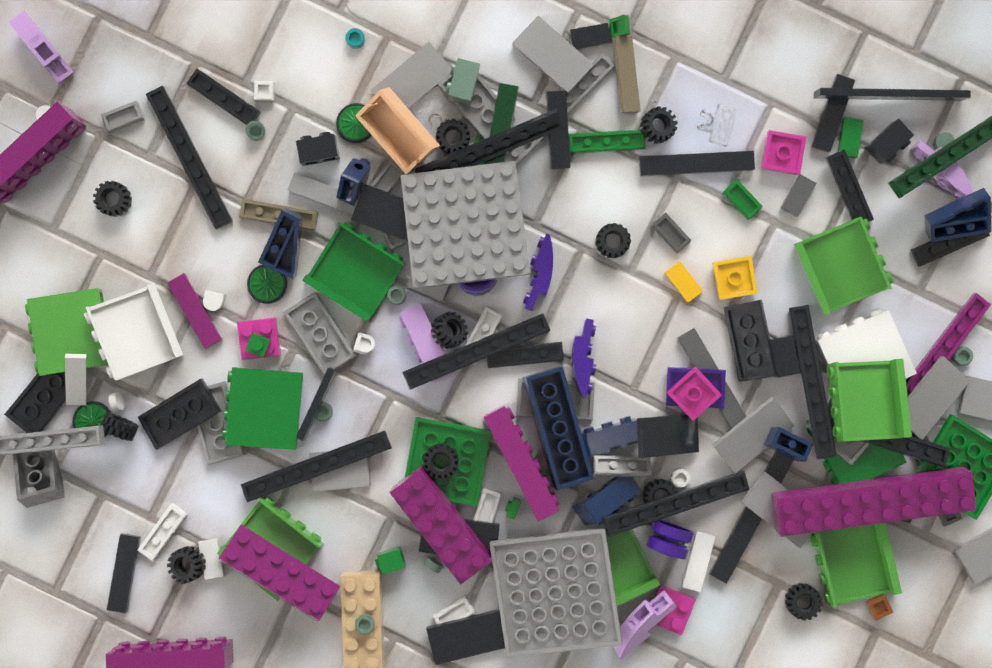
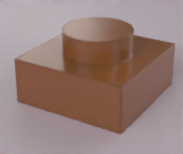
(879, 607)

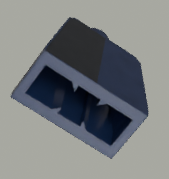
(357, 173)

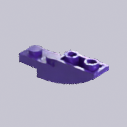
(543, 266)
(581, 365)

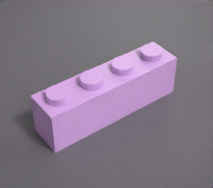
(420, 334)

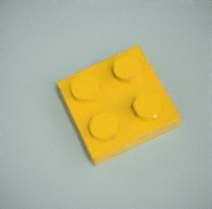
(735, 277)

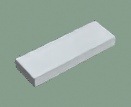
(485, 326)
(75, 379)
(162, 532)
(698, 561)

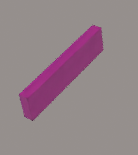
(194, 311)

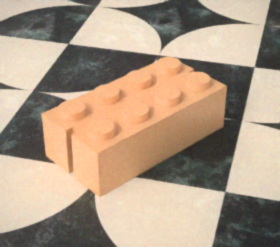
(397, 130)

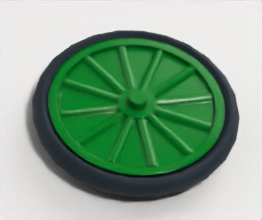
(349, 126)
(266, 284)
(90, 415)

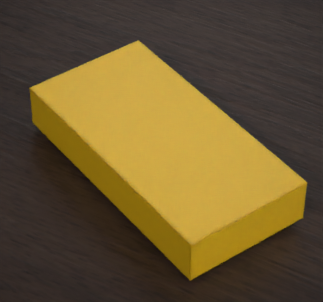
(683, 281)

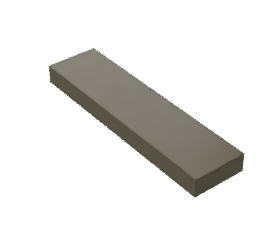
(626, 74)
(270, 212)

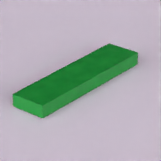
(606, 141)

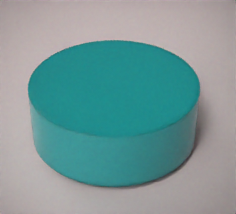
(355, 38)

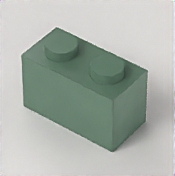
(463, 81)

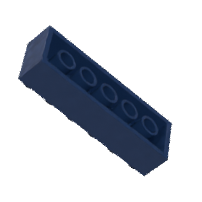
(558, 428)

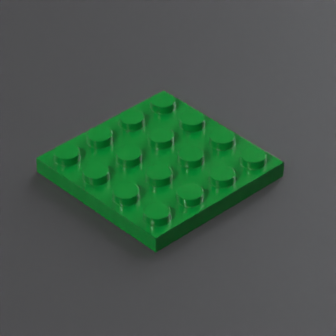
(470, 445)
(969, 450)

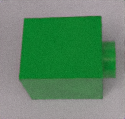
(390, 560)

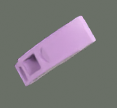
(41, 47)
(951, 178)
(641, 620)

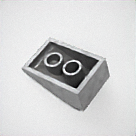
(37, 478)

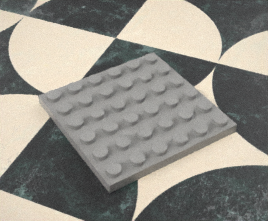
(464, 225)
(556, 592)

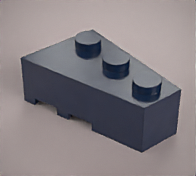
(607, 500)

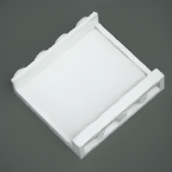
(133, 332)
(865, 341)

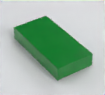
(850, 136)
(742, 199)

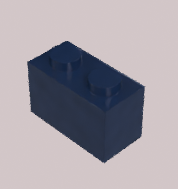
(788, 444)

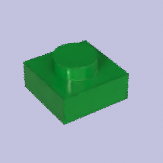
(619, 26)
(258, 345)
(512, 507)

